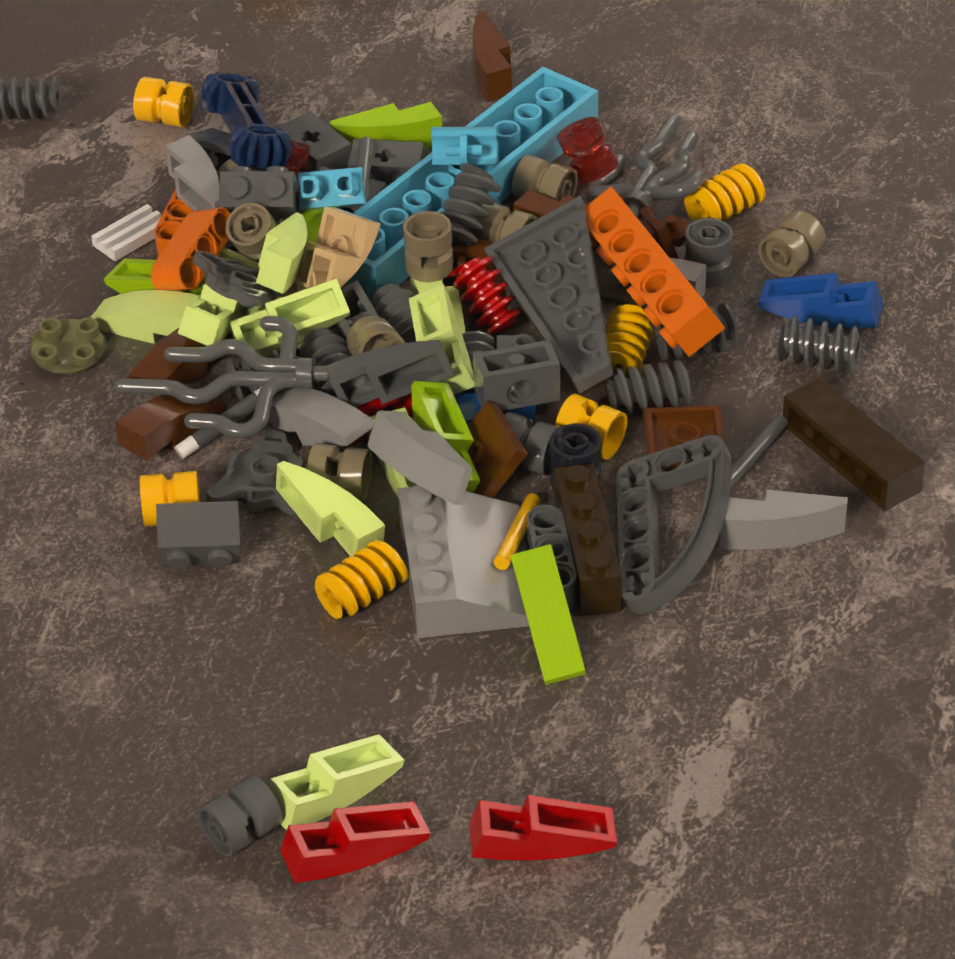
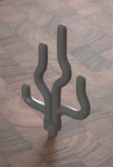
(650, 185)
(270, 375)

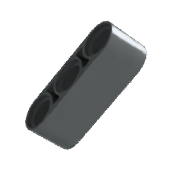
(547, 527)

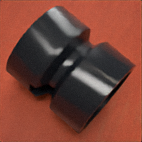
(573, 446)

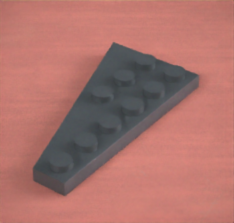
(556, 285)

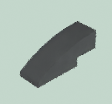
(388, 371)

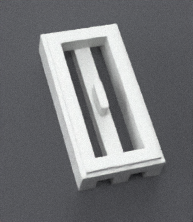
(127, 233)

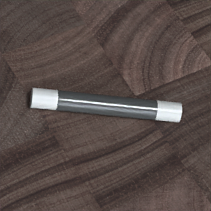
(203, 436)

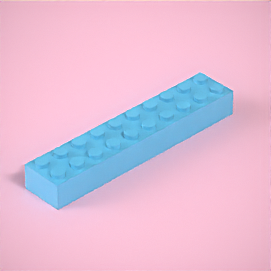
(525, 124)

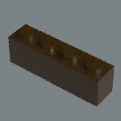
(853, 444)
(590, 539)

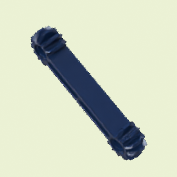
(253, 139)

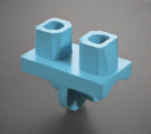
(464, 145)
(331, 188)

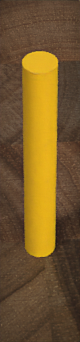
(516, 533)

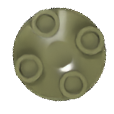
(67, 345)

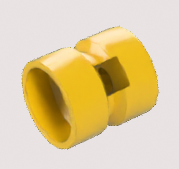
(160, 101)
(604, 419)
(156, 489)

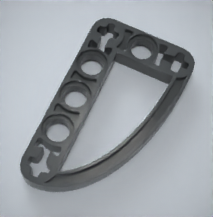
(709, 459)

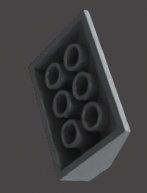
(452, 564)

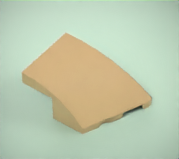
(339, 250)

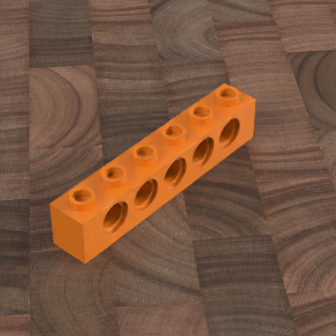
(651, 273)

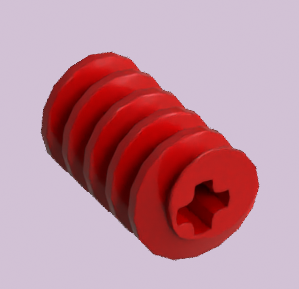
(485, 295)

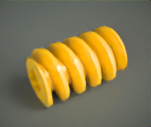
(726, 194)
(628, 336)
(360, 578)

